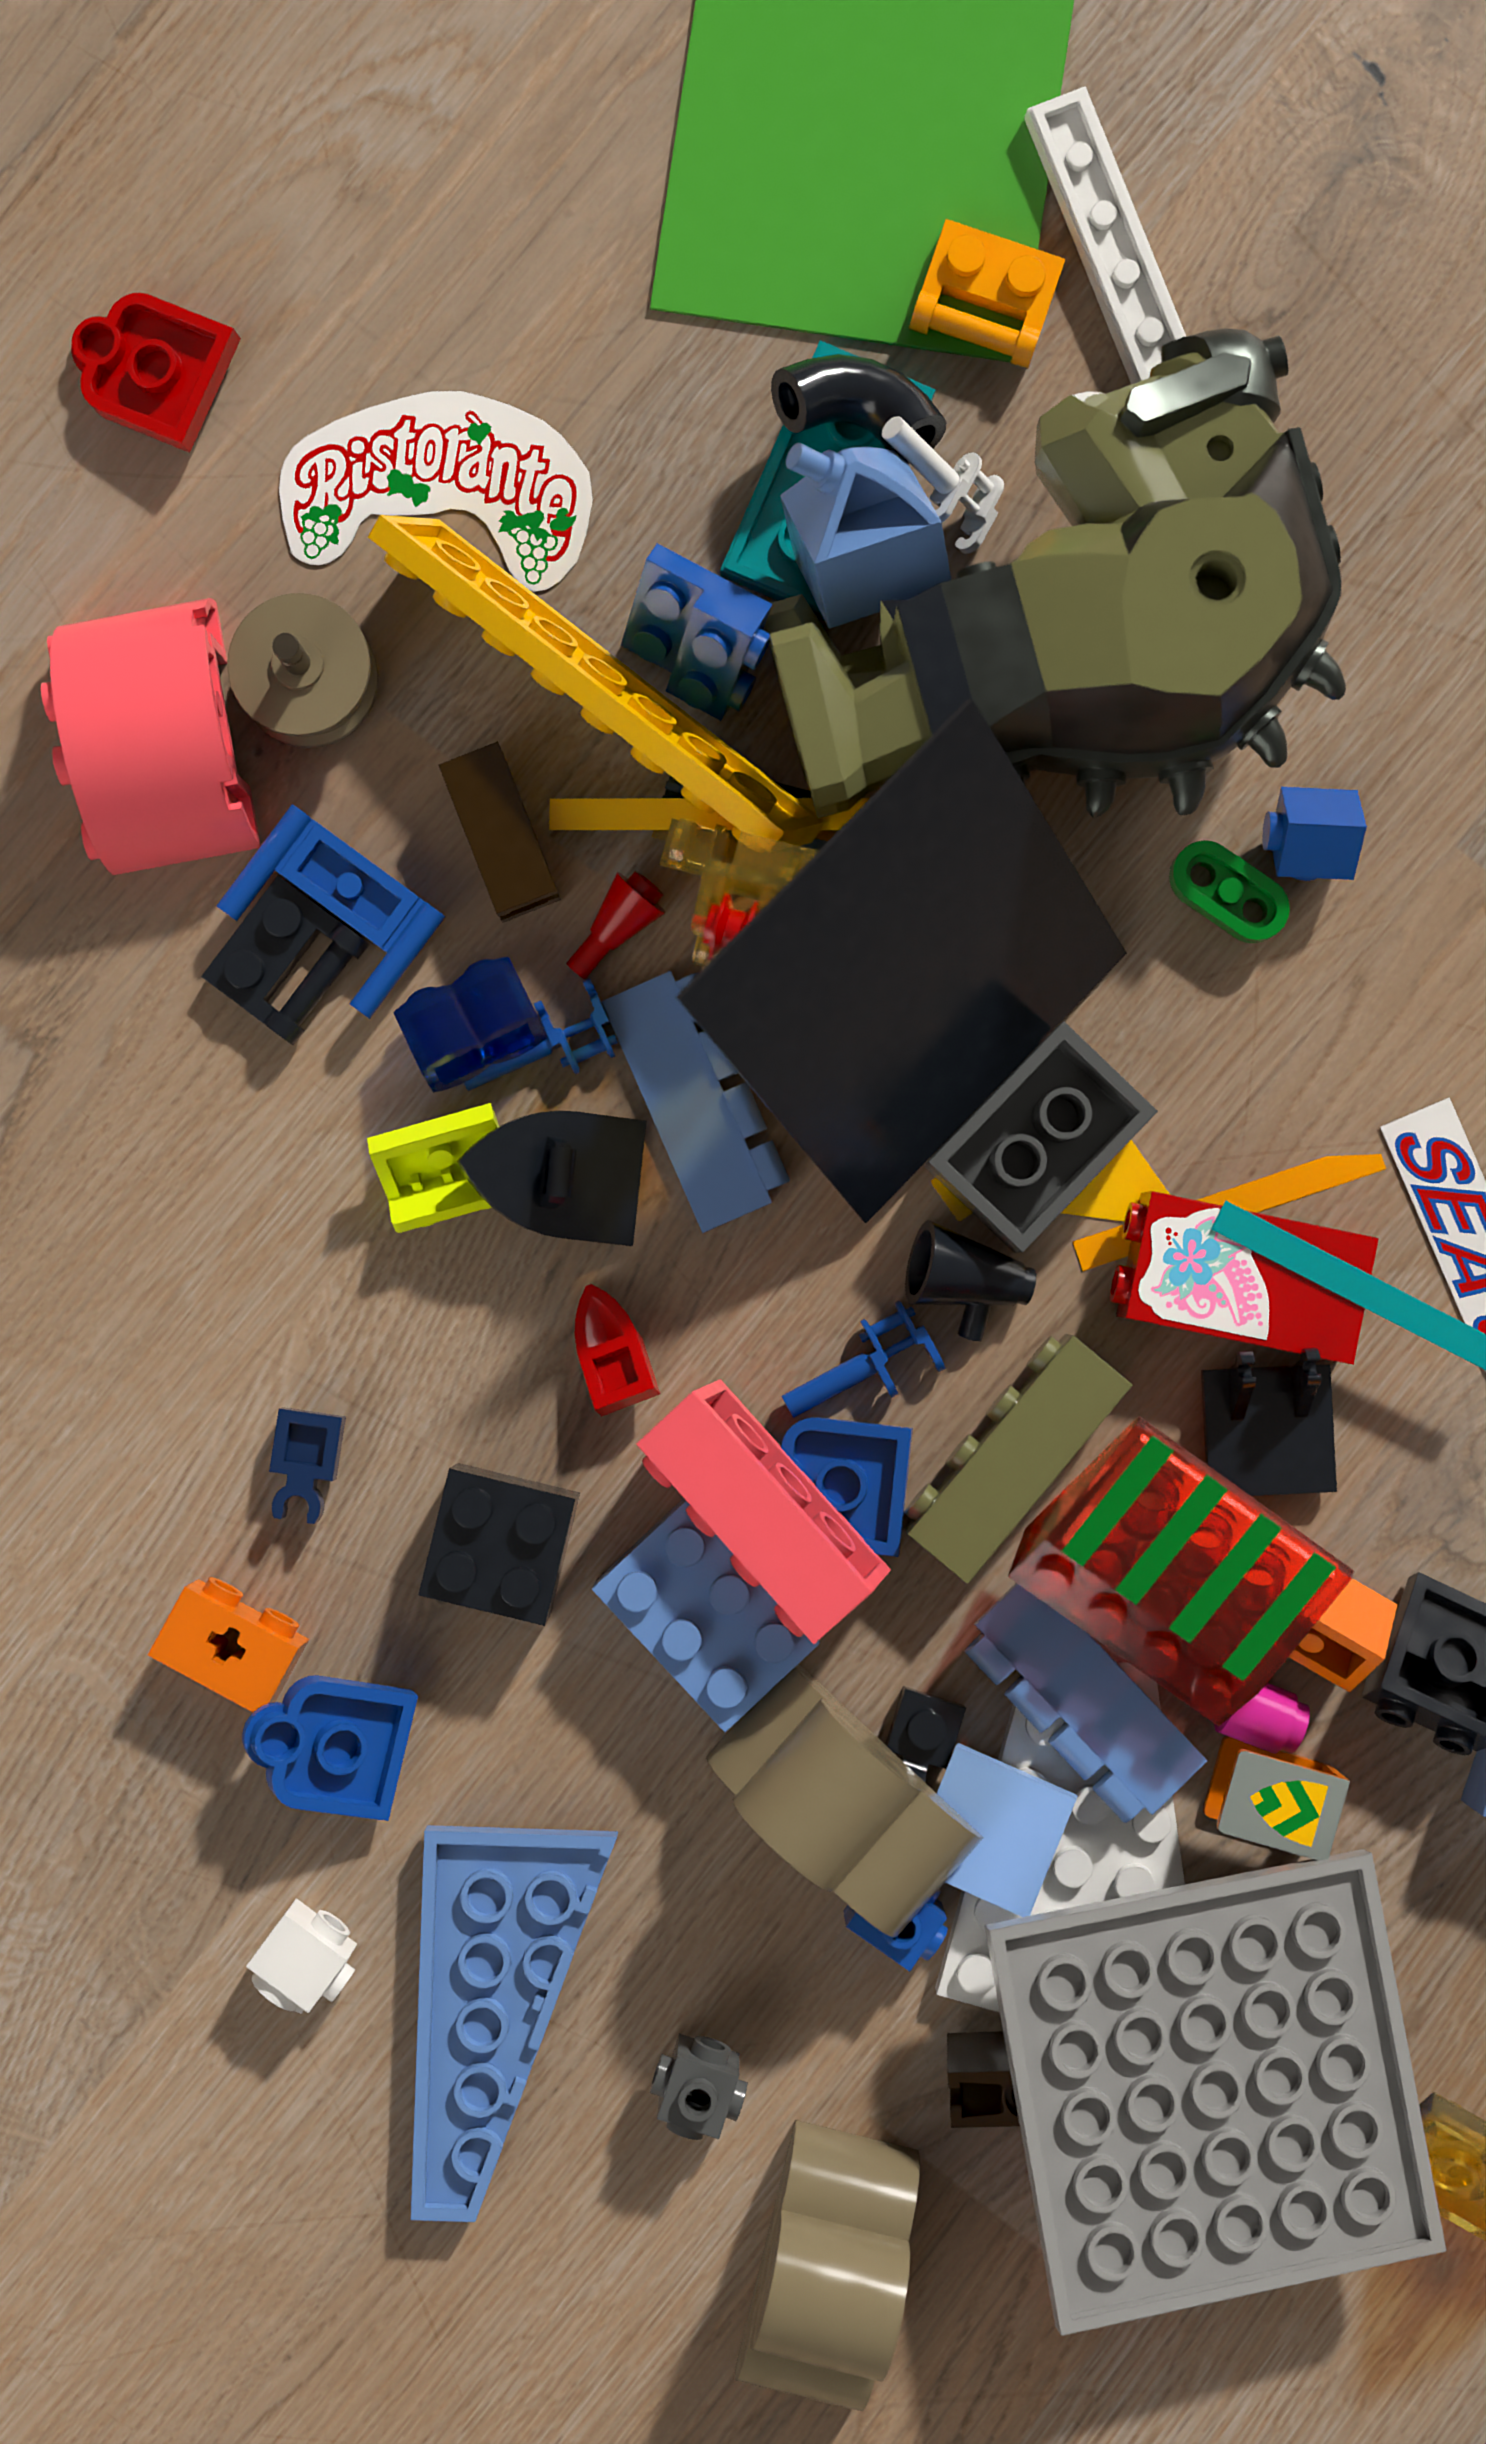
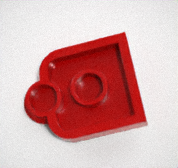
(153, 366)

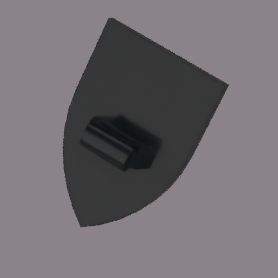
(562, 1174)

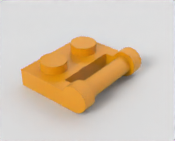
(991, 276)

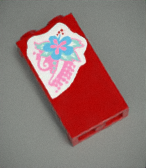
(1210, 1285)

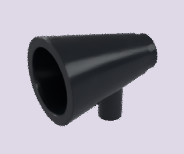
(960, 1271)

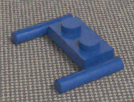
(346, 887)

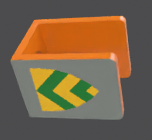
(1276, 1799)

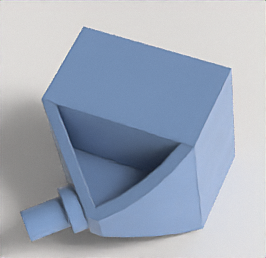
(861, 530)

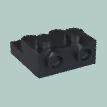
(1435, 1666)

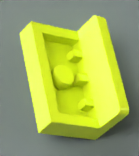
(422, 1171)

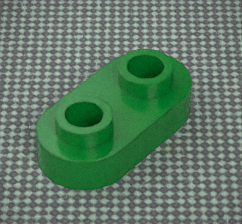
(1230, 887)

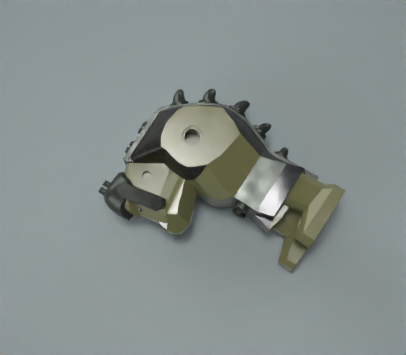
(1111, 642)

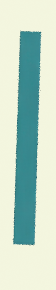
(1352, 1283)

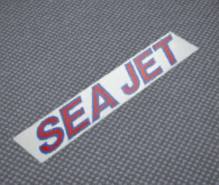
(1448, 1199)

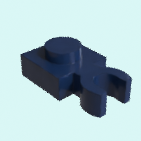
(305, 1450)

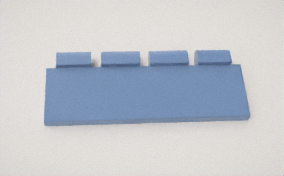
(692, 1112)
(1102, 1707)

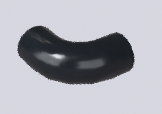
(855, 393)

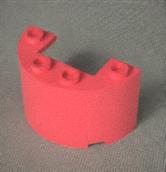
(148, 737)

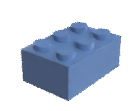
(701, 1617)

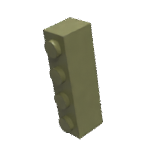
(1016, 1455)

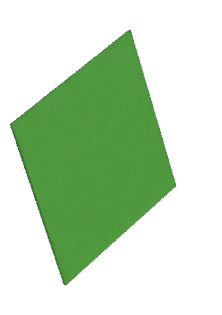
(835, 148)

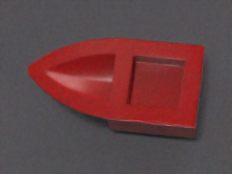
(611, 1353)

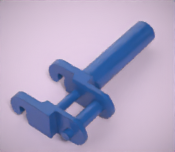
(556, 1039)
(863, 1365)

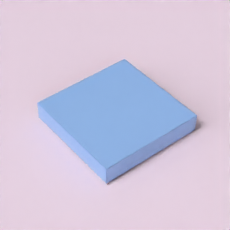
(1018, 1824)

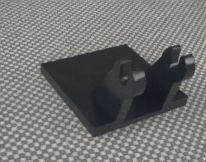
(1271, 1425)

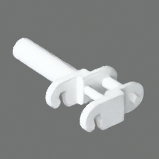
(950, 483)

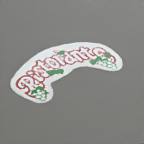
(436, 457)

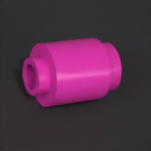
(1269, 1721)

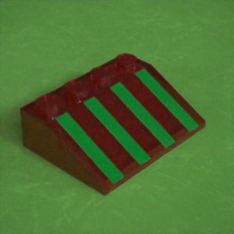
(1178, 1571)

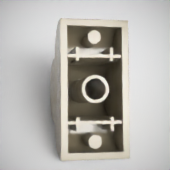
(840, 1803)
(832, 2268)

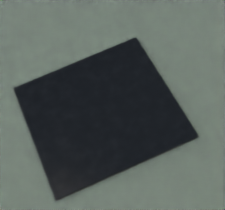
(907, 965)

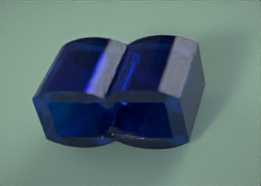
(469, 1024)

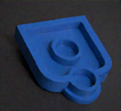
(859, 1471)
(333, 1745)

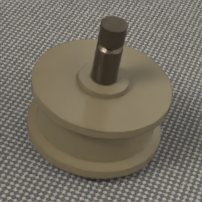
(303, 670)

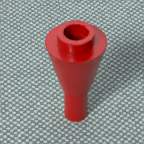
(625, 911)

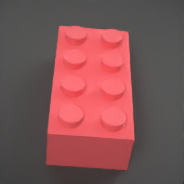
(762, 1510)

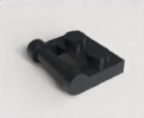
(270, 947)

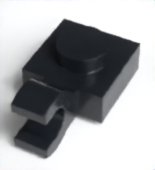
(924, 1730)

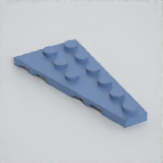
(493, 1958)

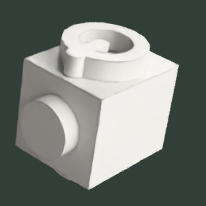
(303, 1959)

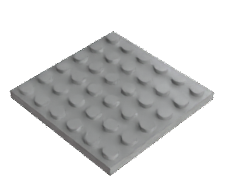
(1214, 2090)

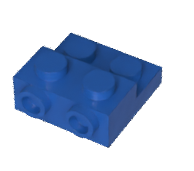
(697, 631)

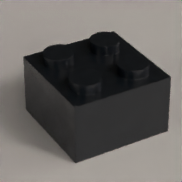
(499, 1544)

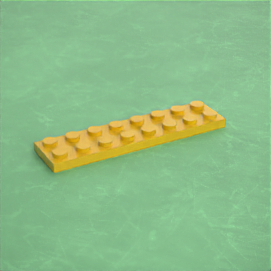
(608, 690)

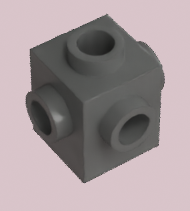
(698, 2065)

